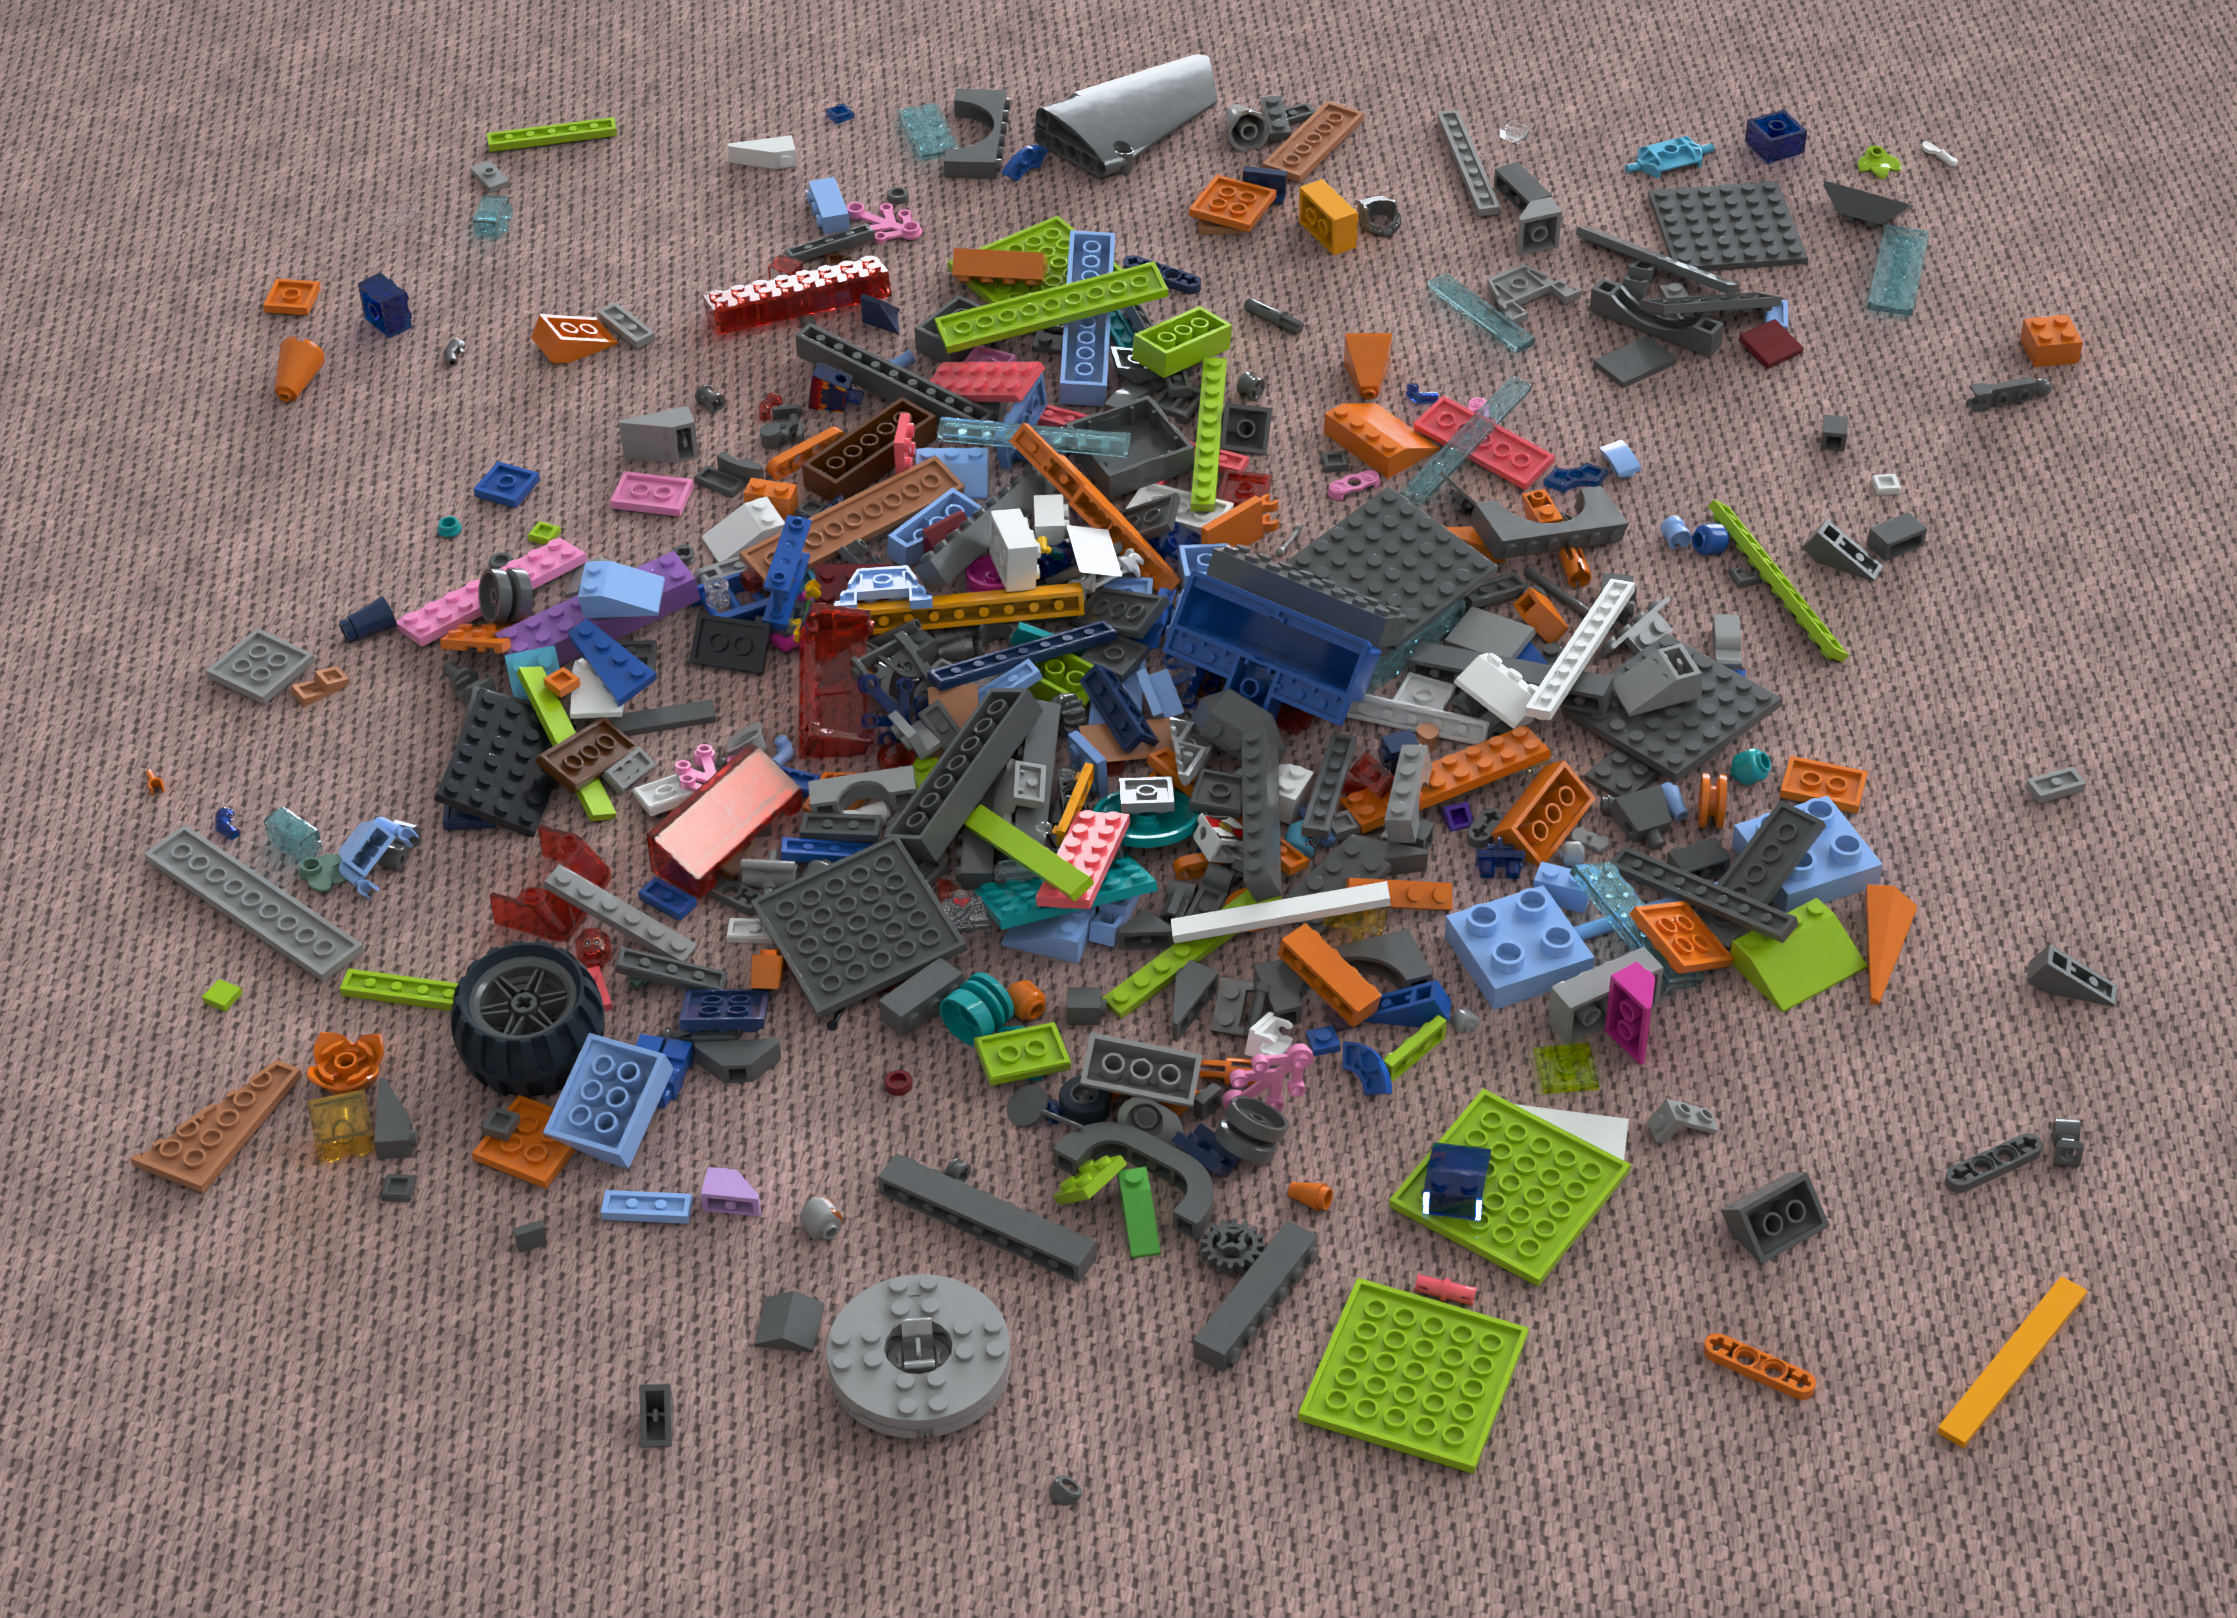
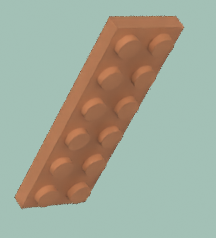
(1314, 140)

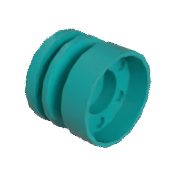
(976, 1008)

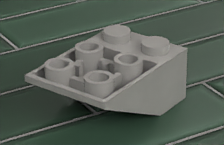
(660, 436)
(1659, 681)

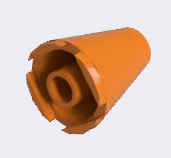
(296, 367)

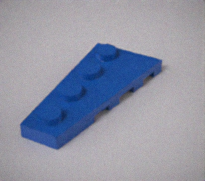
(616, 667)

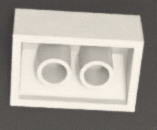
(1498, 689)

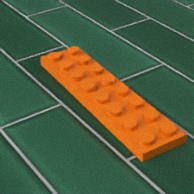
(1457, 774)

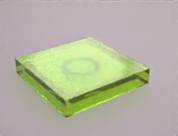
(1566, 1068)

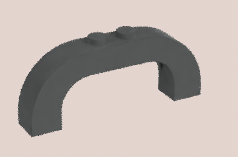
(1144, 1150)

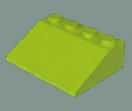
(1806, 963)

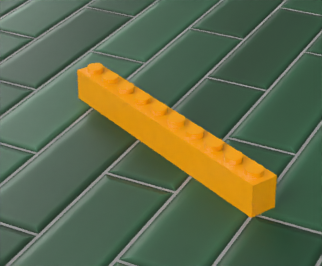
(980, 607)

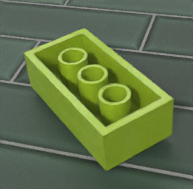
(1181, 341)

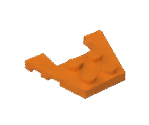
(477, 637)

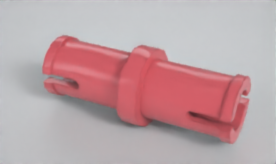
(1445, 1289)

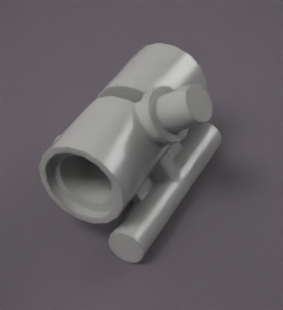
(768, 873)

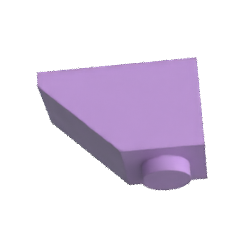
(729, 1192)

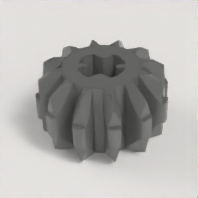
(1071, 713)

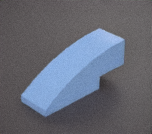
(1108, 920)

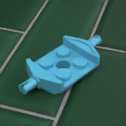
(1668, 155)

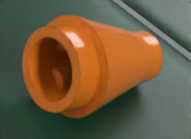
(1313, 1195)

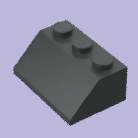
(1776, 1216)

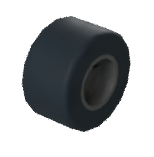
(1083, 1103)

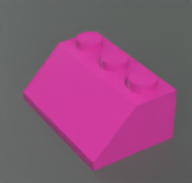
(1630, 1009)

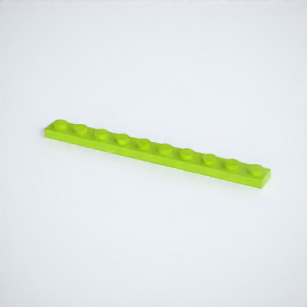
(1208, 435)
(1780, 584)

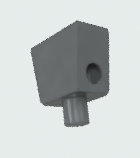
(1643, 815)

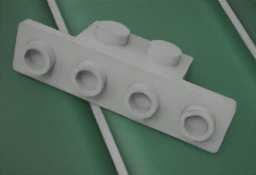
(1644, 632)

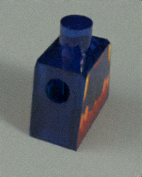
(832, 390)

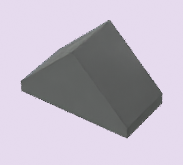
(1145, 932)
(656, 1414)

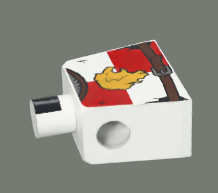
(1219, 838)

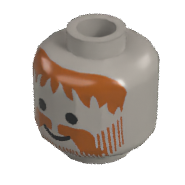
(821, 1217)

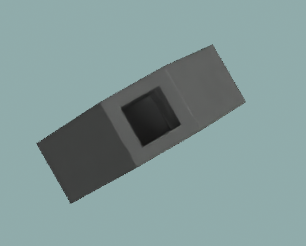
(738, 1059)

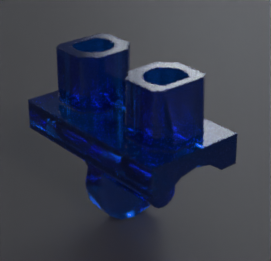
(1499, 856)

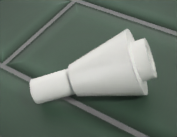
(877, 808)

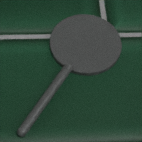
(1030, 1105)

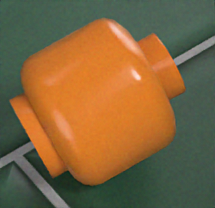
(1027, 1000)

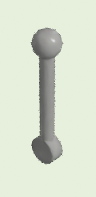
(1281, 551)

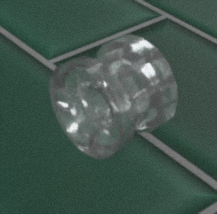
(717, 592)

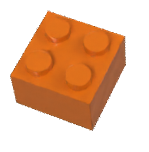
(2051, 340)

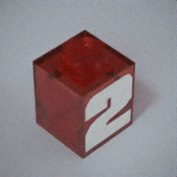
(784, 266)

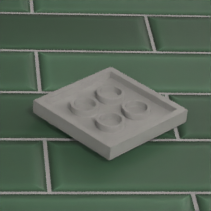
(260, 666)

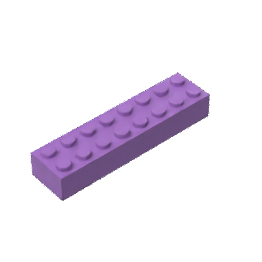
(553, 624)

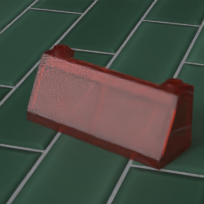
(828, 692)
(720, 820)

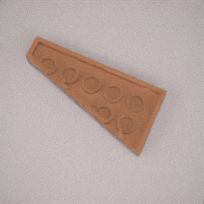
(218, 1132)

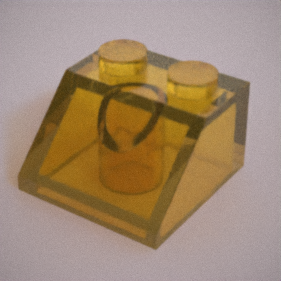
(342, 1125)

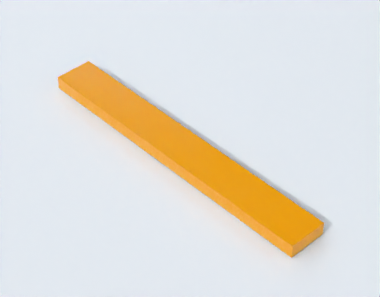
(2011, 1362)

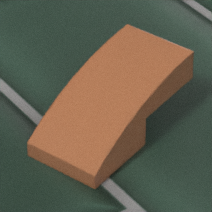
(325, 683)

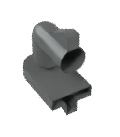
(789, 412)

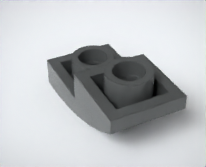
(742, 469)

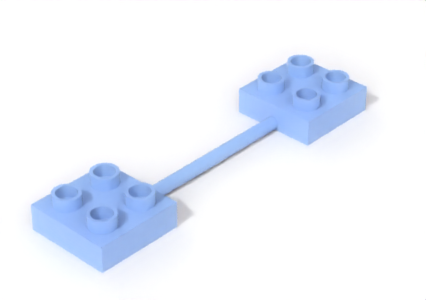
(1528, 945)

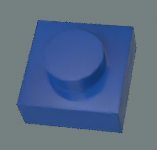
(1323, 1040)

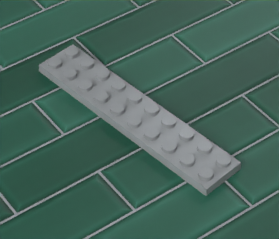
(254, 903)

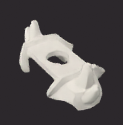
(1127, 564)

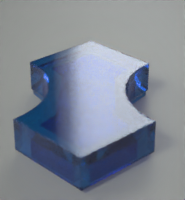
(1566, 479)

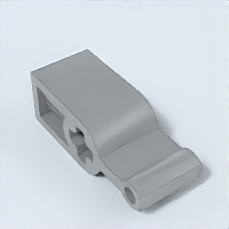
(1727, 640)

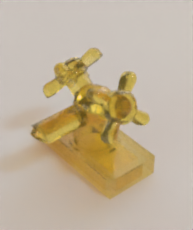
(1358, 922)

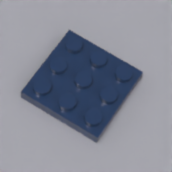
(724, 1010)

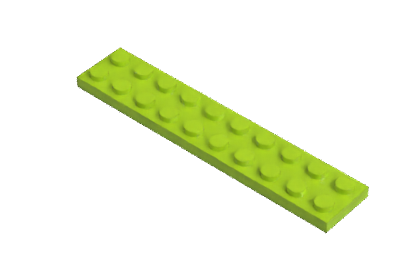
(1051, 307)

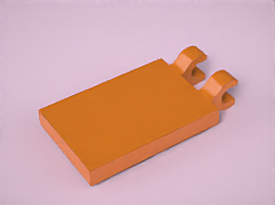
(1242, 524)

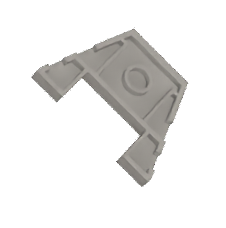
(1524, 285)

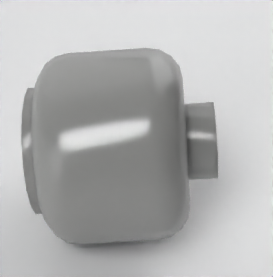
(1572, 853)
(1464, 1020)

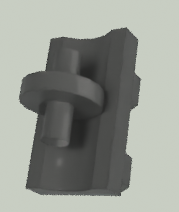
(854, 552)

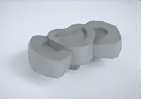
(1591, 840)

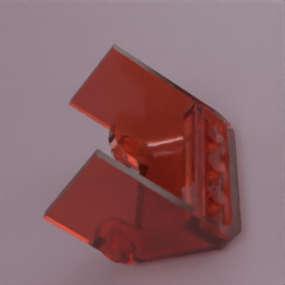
(541, 911)

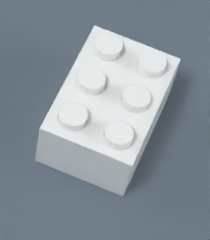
(1014, 550)

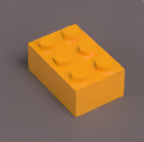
(1328, 217)

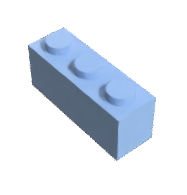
(827, 205)

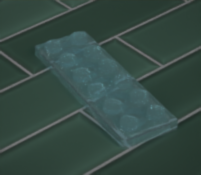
(1898, 270)
(1615, 901)

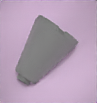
(1246, 127)

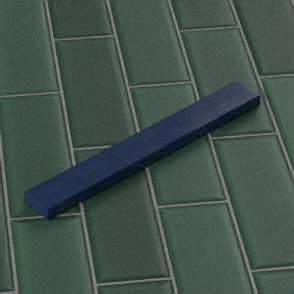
(1036, 650)

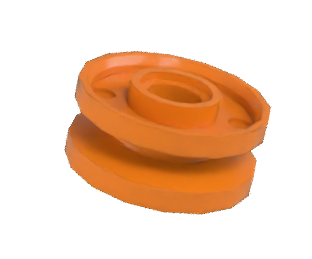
(1712, 801)

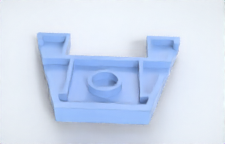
(885, 583)

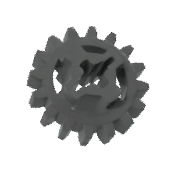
(1231, 1246)

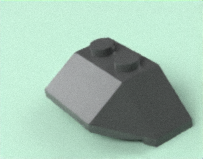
(1864, 205)
(1228, 715)

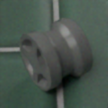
(1250, 385)

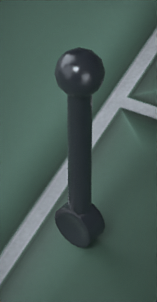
(832, 1025)

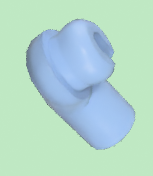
(784, 750)

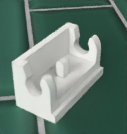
(1266, 1038)

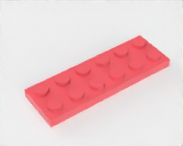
(988, 379)
(1499, 453)
(1090, 848)

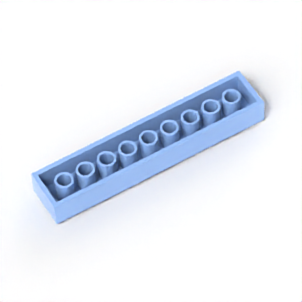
(1087, 340)

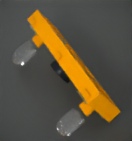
(1072, 803)

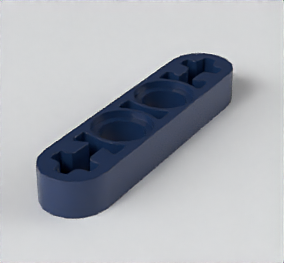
(1184, 281)

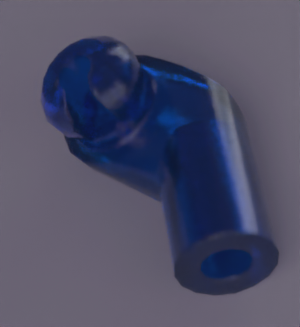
(223, 825)

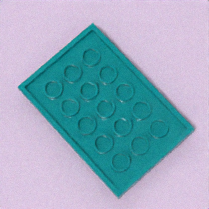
(1015, 902)

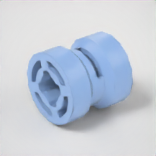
(1675, 532)

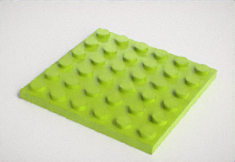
(1047, 237)
(1537, 1191)
(1414, 1375)

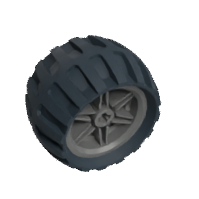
(522, 994)

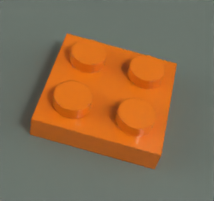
(292, 296)

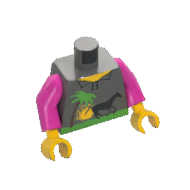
(790, 639)

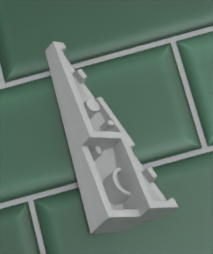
(1190, 749)

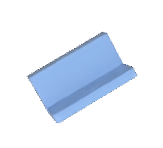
(1160, 694)

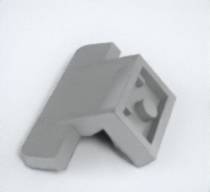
(1019, 785)

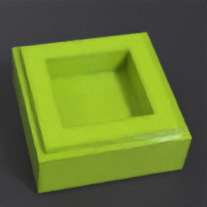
(543, 533)
(222, 995)

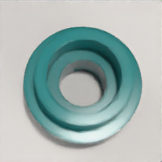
(449, 527)

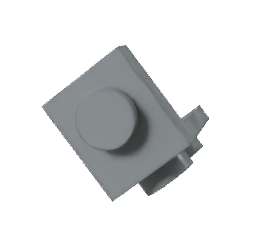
(1674, 1114)

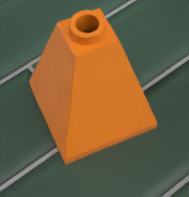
(1367, 361)

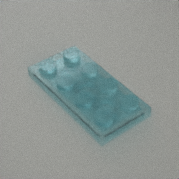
(927, 131)

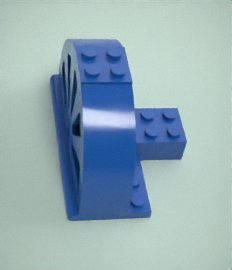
(1270, 650)

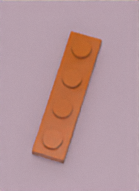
(1413, 894)

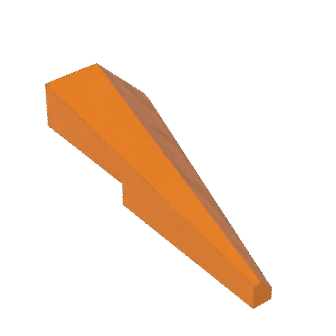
(1887, 924)

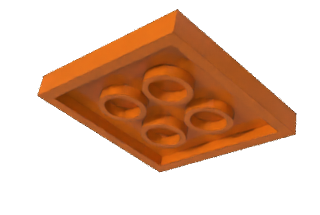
(1232, 203)
(1681, 937)
(528, 1151)

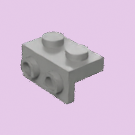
(914, 737)

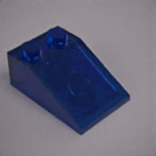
(1456, 1181)

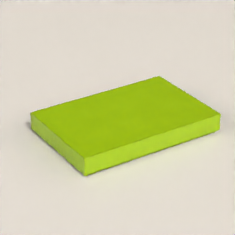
(1022, 1053)

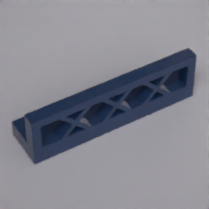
(1117, 708)

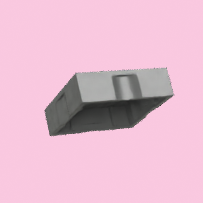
(1155, 449)

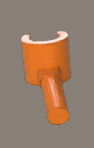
(154, 782)

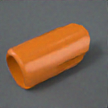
(1574, 566)

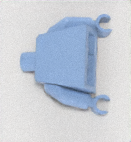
(366, 847)

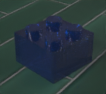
(1775, 136)
(385, 305)

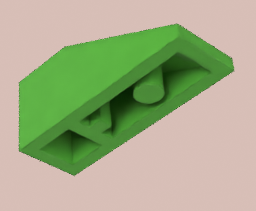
(1138, 1212)

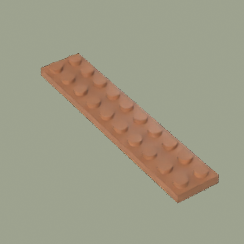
(863, 515)

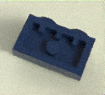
(1268, 178)
(1207, 1150)

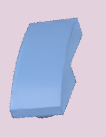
(1621, 459)

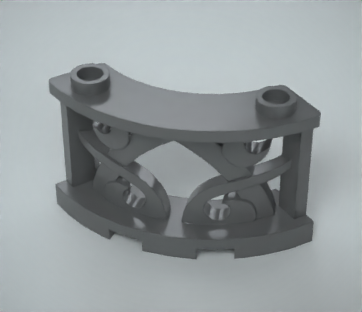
(904, 652)

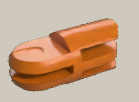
(1224, 1065)

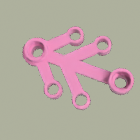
(909, 230)
(704, 757)
(1295, 1060)

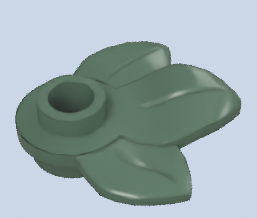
(321, 872)

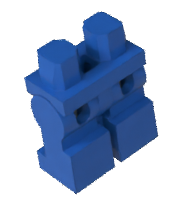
(680, 1056)

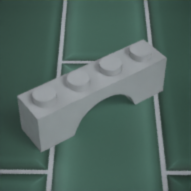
(890, 785)
(1402, 812)

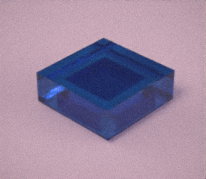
(840, 113)

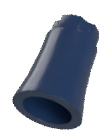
(368, 621)

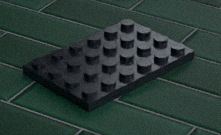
(496, 768)

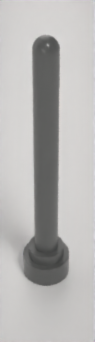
(1557, 592)

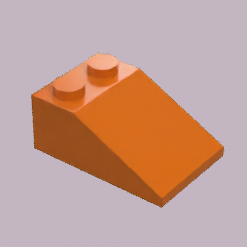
(570, 337)

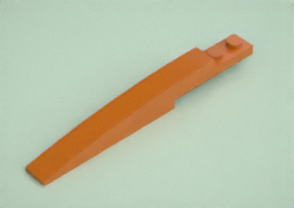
(1092, 504)

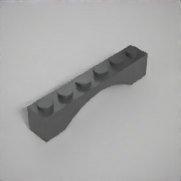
(1616, 303)

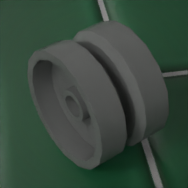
(505, 595)
(1252, 1129)

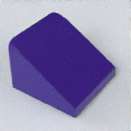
(1457, 816)

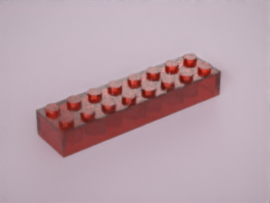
(796, 295)

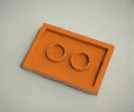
(1815, 779)

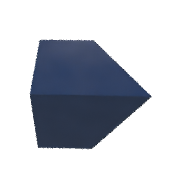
(879, 314)

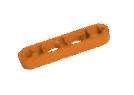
(784, 464)
(1762, 1362)

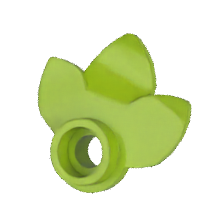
(1878, 162)

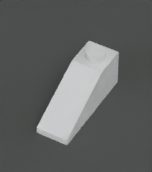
(766, 153)

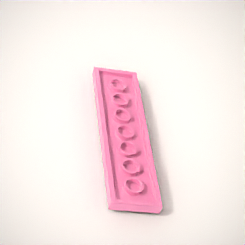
(463, 605)

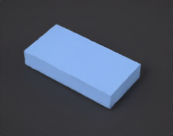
(1779, 313)

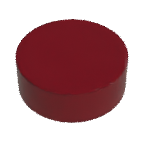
(898, 1082)

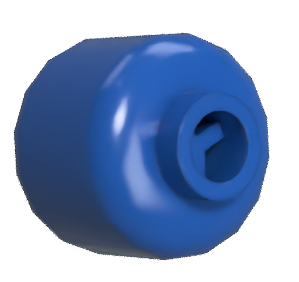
(1710, 539)

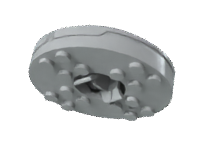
(918, 1356)

